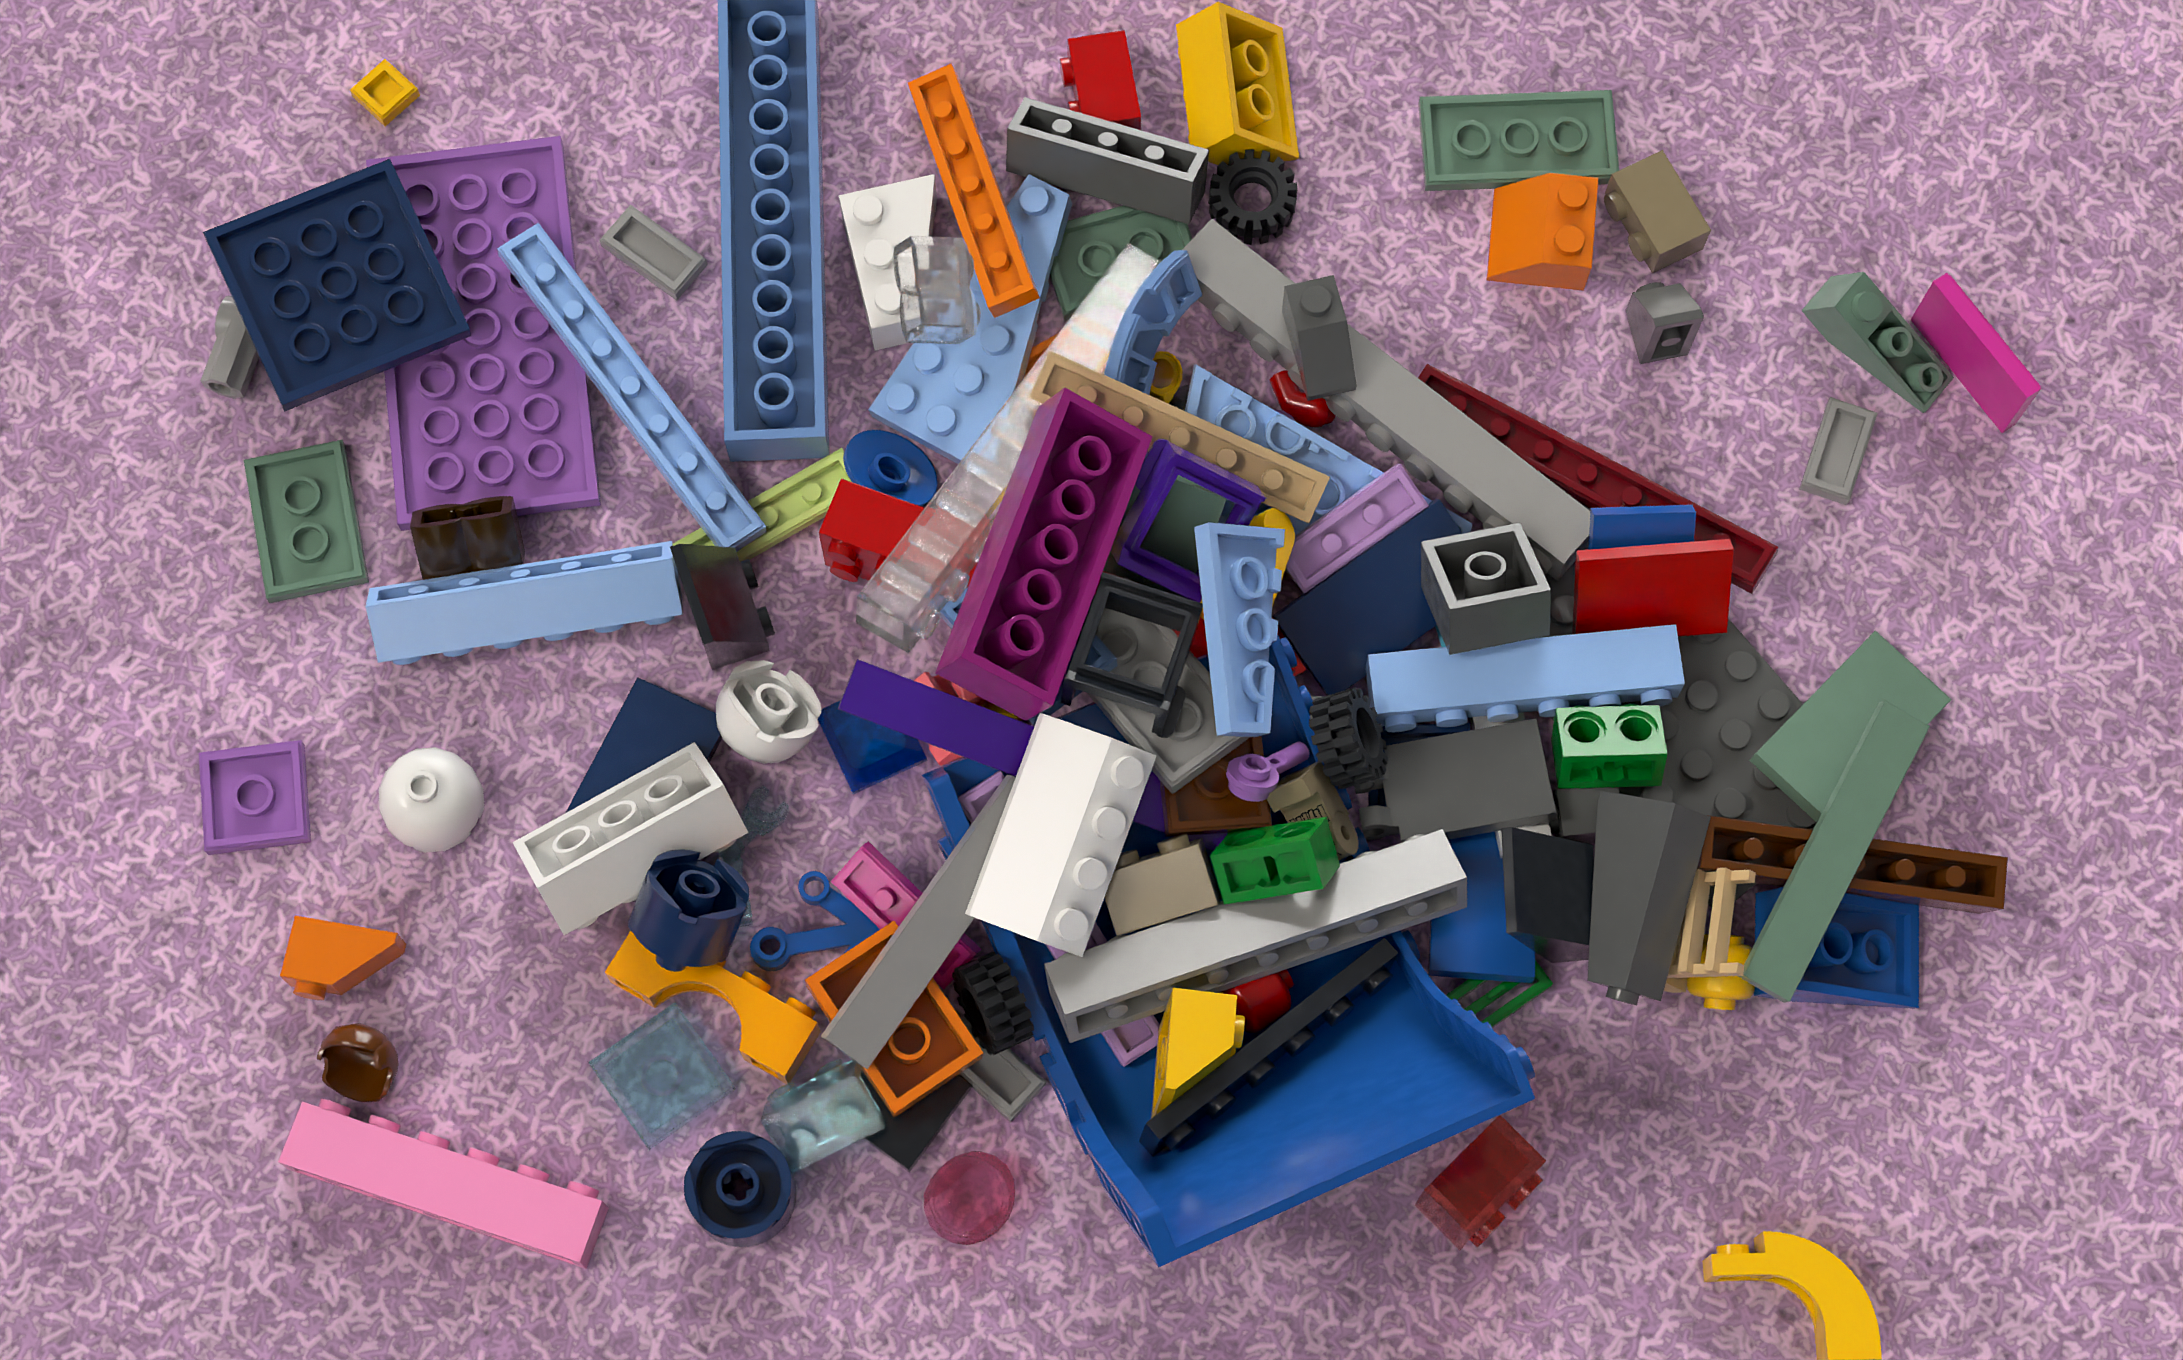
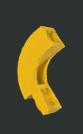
(1828, 1289)

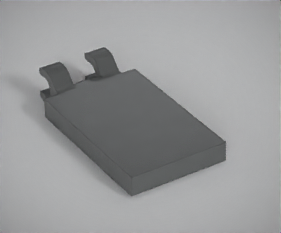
(1462, 784)

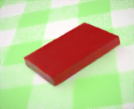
(1654, 587)

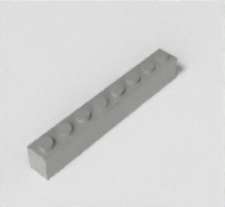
(1256, 937)

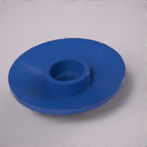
(890, 466)

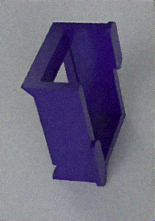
(1155, 480)

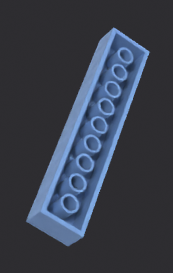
(772, 231)

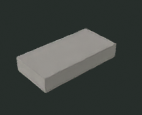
(653, 252)
(1838, 451)
(1003, 1080)

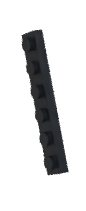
(1255, 1061)

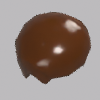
(358, 1062)

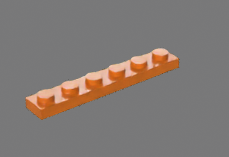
(973, 191)

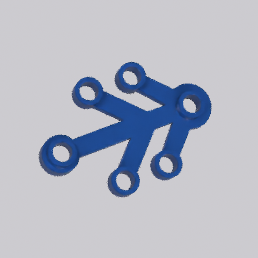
(856, 928)

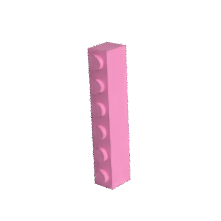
(443, 1183)

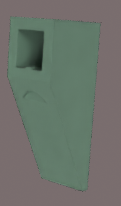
(1875, 336)

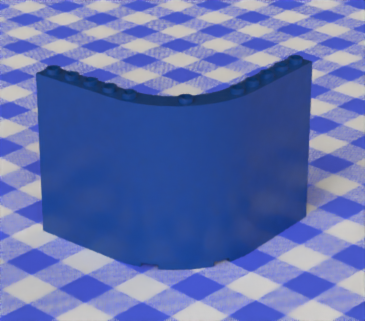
(1354, 1100)

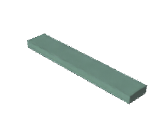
(1834, 851)

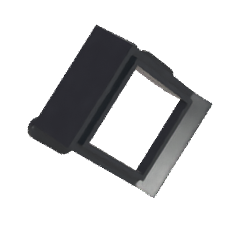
(1150, 606)

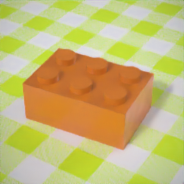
(925, 1047)

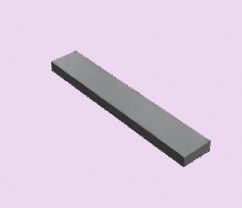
(917, 945)

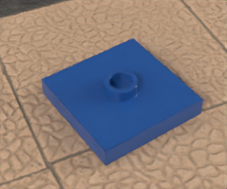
(1641, 526)

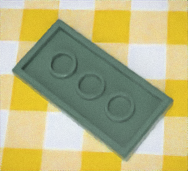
(1516, 137)
(1819, 738)

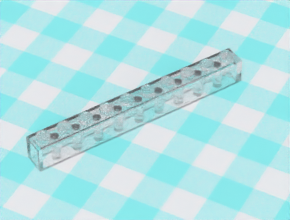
(950, 533)

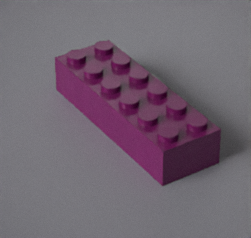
(1044, 555)

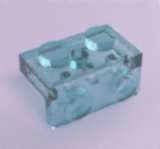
(821, 1114)

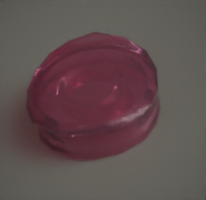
(969, 1198)

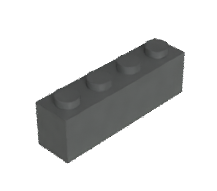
(1107, 160)

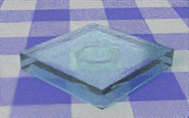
(662, 1075)

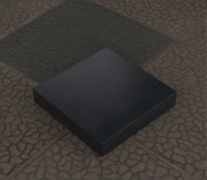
(913, 1130)

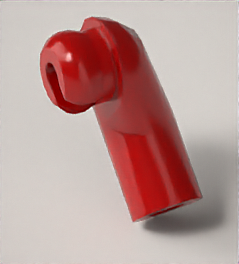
(1294, 402)

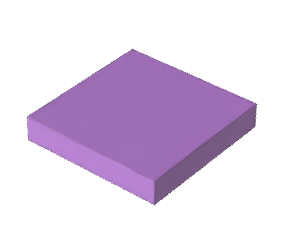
(254, 797)

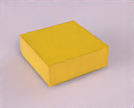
(385, 92)

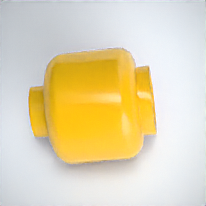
(1723, 991)

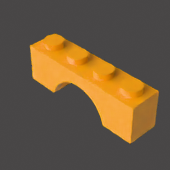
(772, 1032)

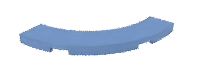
(1149, 317)

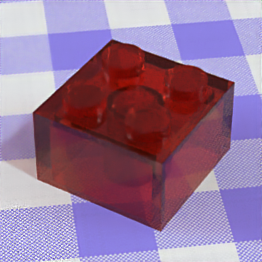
(1479, 1182)

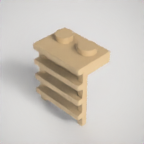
(1690, 940)

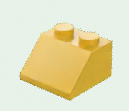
(1193, 1040)

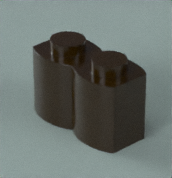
(467, 537)

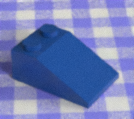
(1863, 956)

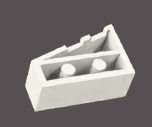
(874, 225)

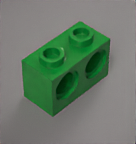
(1608, 746)
(1275, 860)

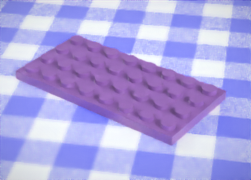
(511, 399)

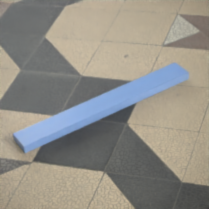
(631, 389)

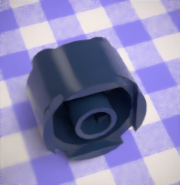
(689, 910)
(714, 1174)

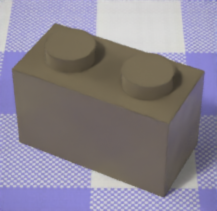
(1656, 212)
(1161, 884)

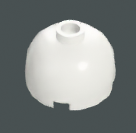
(766, 713)
(430, 799)

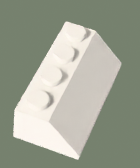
(1061, 834)
(607, 845)

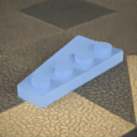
(1237, 603)

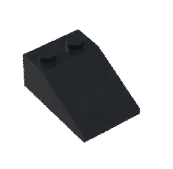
(722, 602)
(1548, 893)

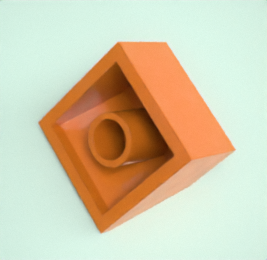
(1543, 231)

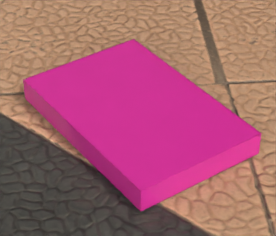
(1975, 352)

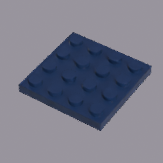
(337, 284)

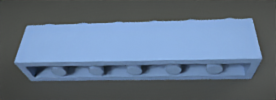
(524, 603)
(1525, 677)

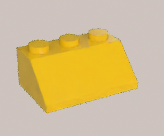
(1236, 85)

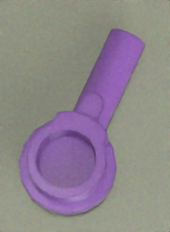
(1255, 776)

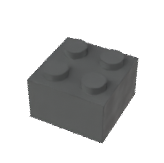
(1485, 588)

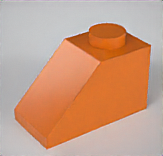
(335, 956)

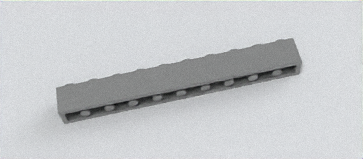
(1396, 409)

